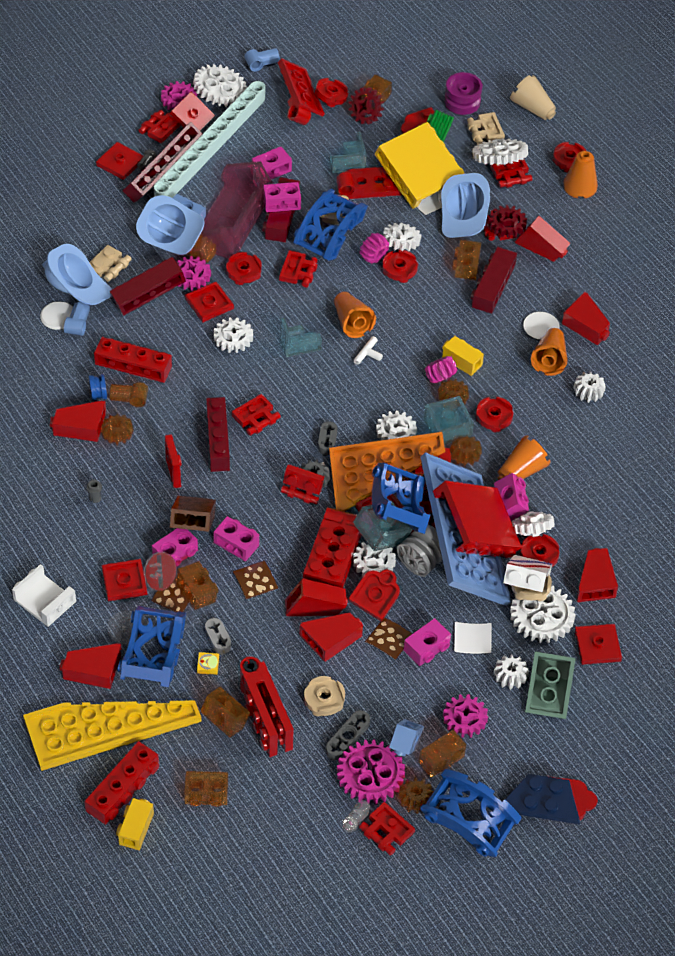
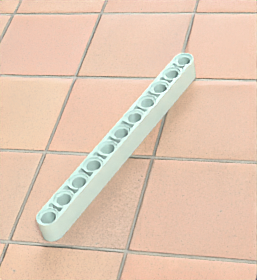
(211, 141)

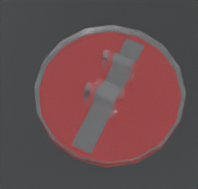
(160, 571)
(120, 627)

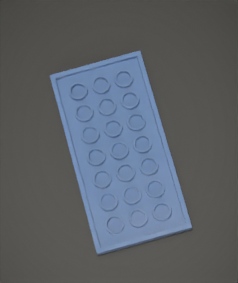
(468, 572)

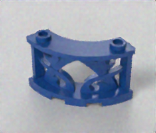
(353, 215)
(413, 513)
(161, 671)
(467, 829)

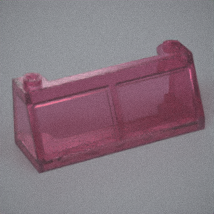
(236, 207)

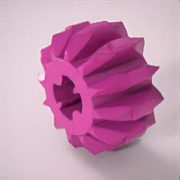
(374, 248)
(441, 369)

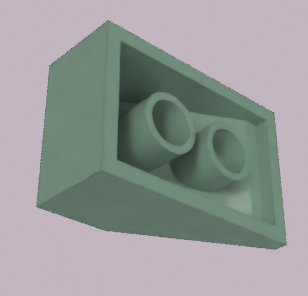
(550, 685)

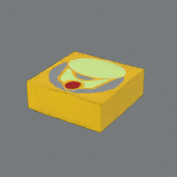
(208, 663)

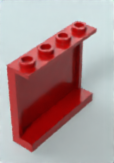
(480, 519)

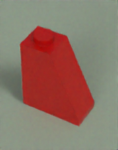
(543, 240)
(587, 319)
(79, 421)
(598, 577)
(315, 599)
(331, 634)
(92, 665)

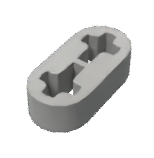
(214, 637)

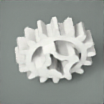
(402, 236)
(233, 335)
(395, 426)
(533, 523)
(373, 560)

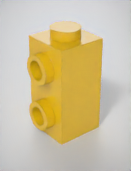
(465, 356)
(136, 823)

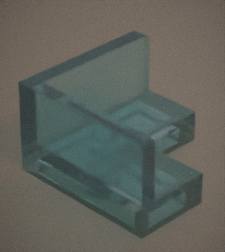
(353, 157)
(296, 342)

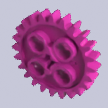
(352, 778)

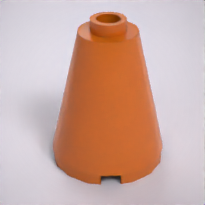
(581, 177)
(354, 315)
(550, 353)
(525, 459)

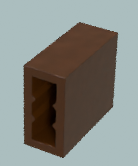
(193, 513)

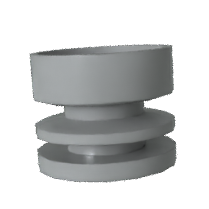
(420, 551)

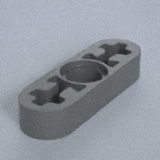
(349, 726)

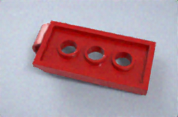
(301, 91)
(348, 183)

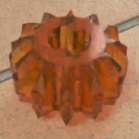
(203, 248)
(453, 389)
(117, 429)
(465, 450)
(410, 789)

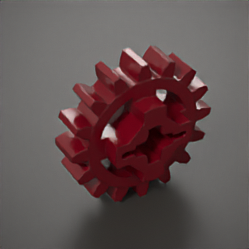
(366, 105)
(507, 221)

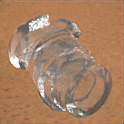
(356, 816)

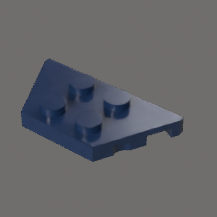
(545, 799)

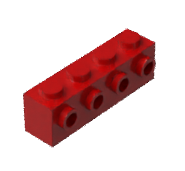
(133, 359)
(122, 783)

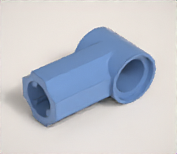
(257, 60)
(77, 321)

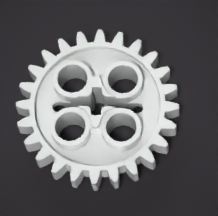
(218, 84)
(500, 151)
(543, 614)

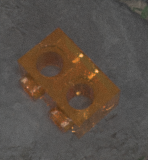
(467, 259)
(442, 753)
(206, 783)

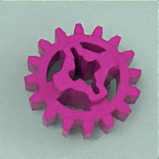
(175, 93)
(195, 272)
(465, 715)

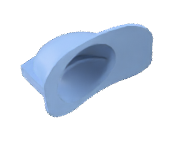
(464, 205)
(169, 225)
(72, 273)

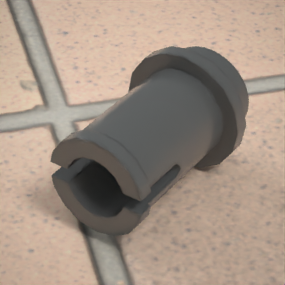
(148, 156)
(94, 488)

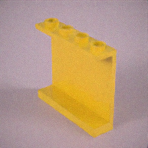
(418, 163)

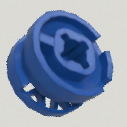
(97, 387)

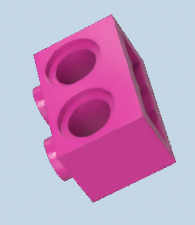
(282, 197)
(236, 538)
(178, 544)

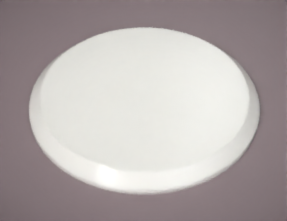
(55, 314)
(539, 323)

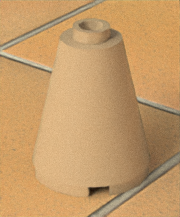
(533, 98)

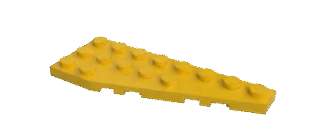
(78, 731)

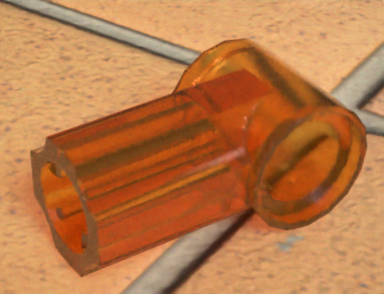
(134, 394)

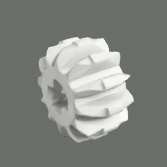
(589, 387)
(511, 672)

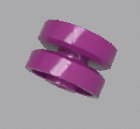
(463, 93)

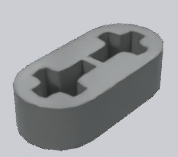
(323, 437)

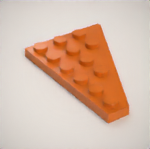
(354, 463)

